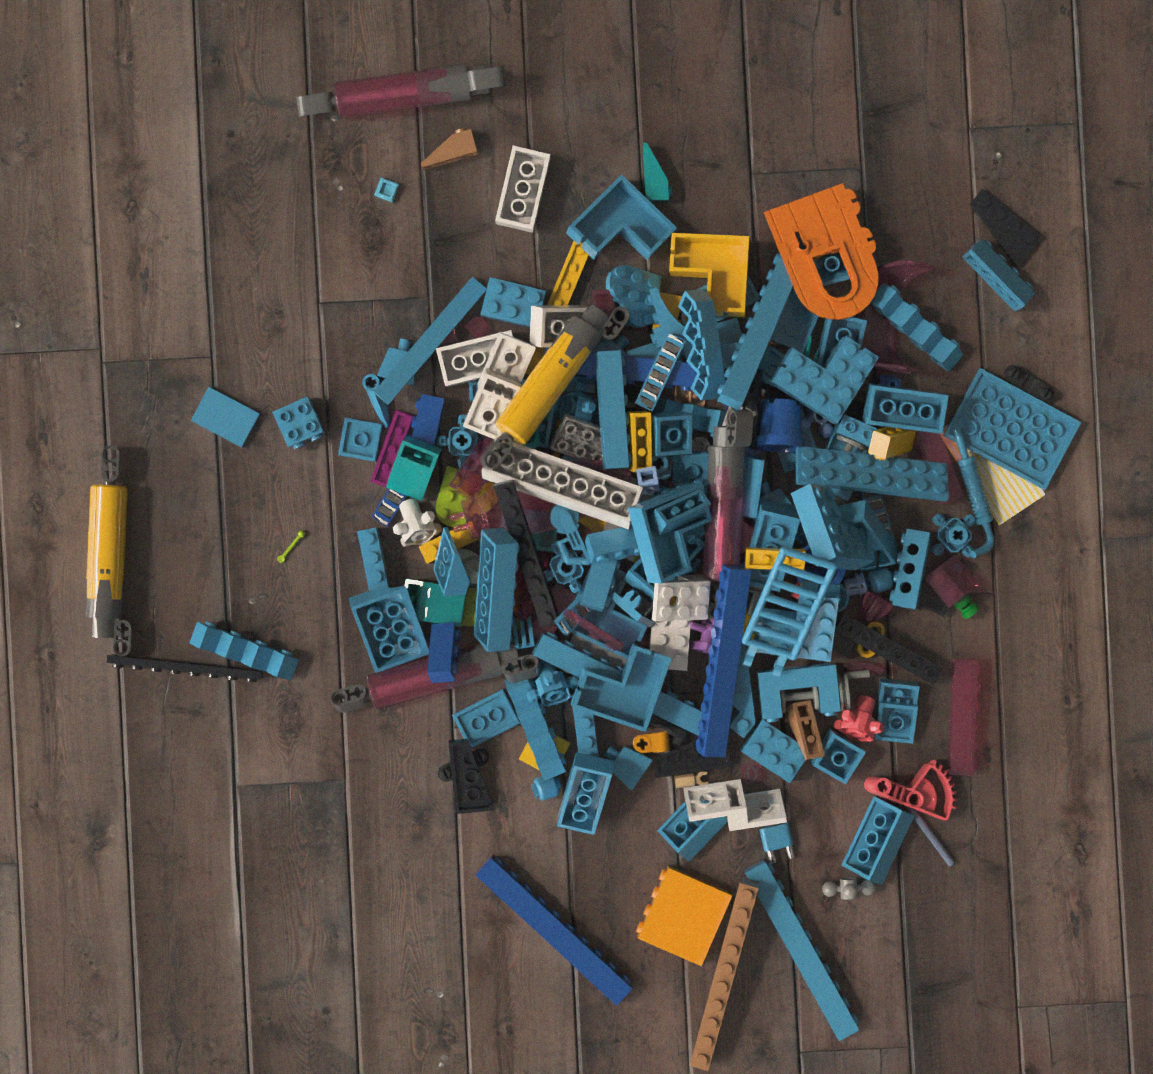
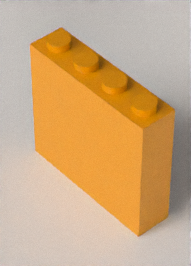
(683, 915)

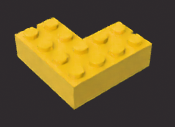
(719, 259)

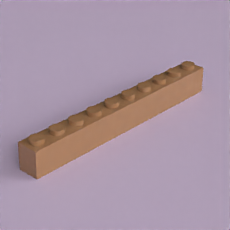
(724, 974)

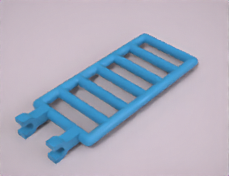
(765, 596)

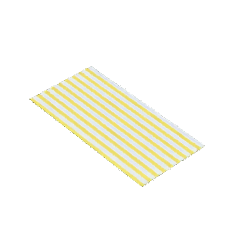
(1004, 490)

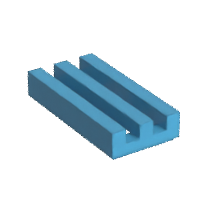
(516, 637)

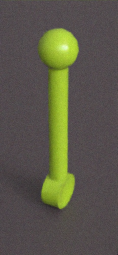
(281, 558)

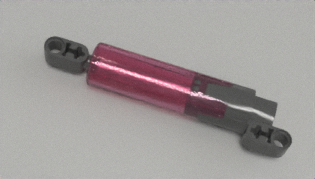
(404, 91)
(725, 494)
(413, 682)

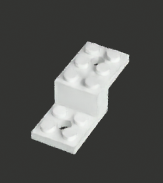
(498, 383)
(691, 599)
(740, 809)

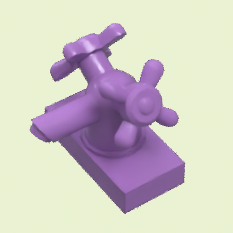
(706, 639)

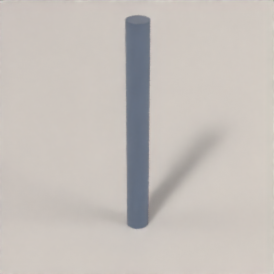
(931, 836)

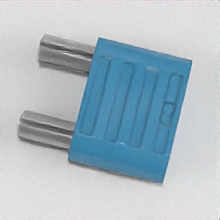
(775, 838)

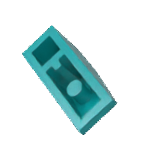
(654, 178)

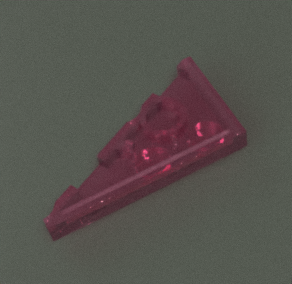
(595, 632)

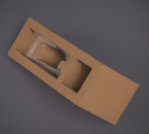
(456, 147)
(805, 729)

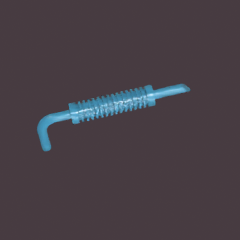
(976, 495)

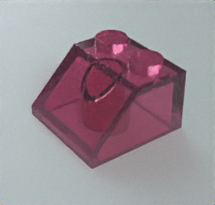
(951, 581)

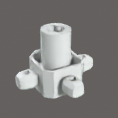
(417, 526)

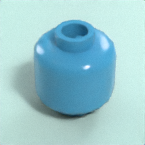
(879, 579)
(545, 789)

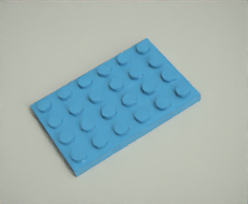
(1012, 428)

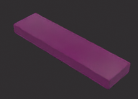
(398, 429)

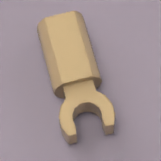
(689, 780)

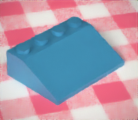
(388, 627)

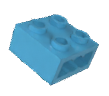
(299, 423)

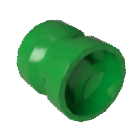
(967, 606)

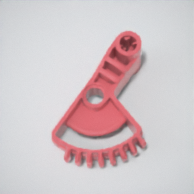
(920, 787)

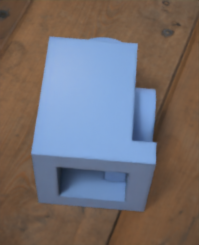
(649, 484)

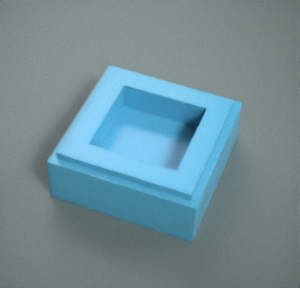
(386, 190)

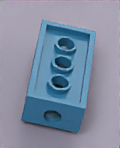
(909, 539)

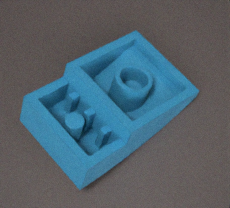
(897, 710)

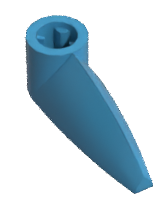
(378, 404)

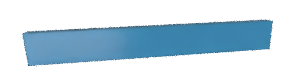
(430, 341)

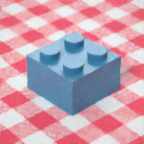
(671, 433)
(840, 756)

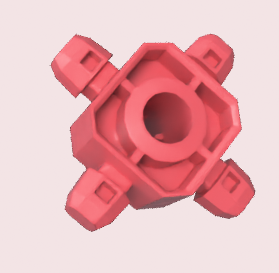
(859, 723)

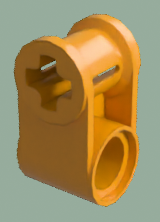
(655, 742)

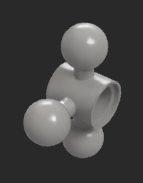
(848, 888)

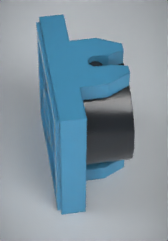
(635, 605)

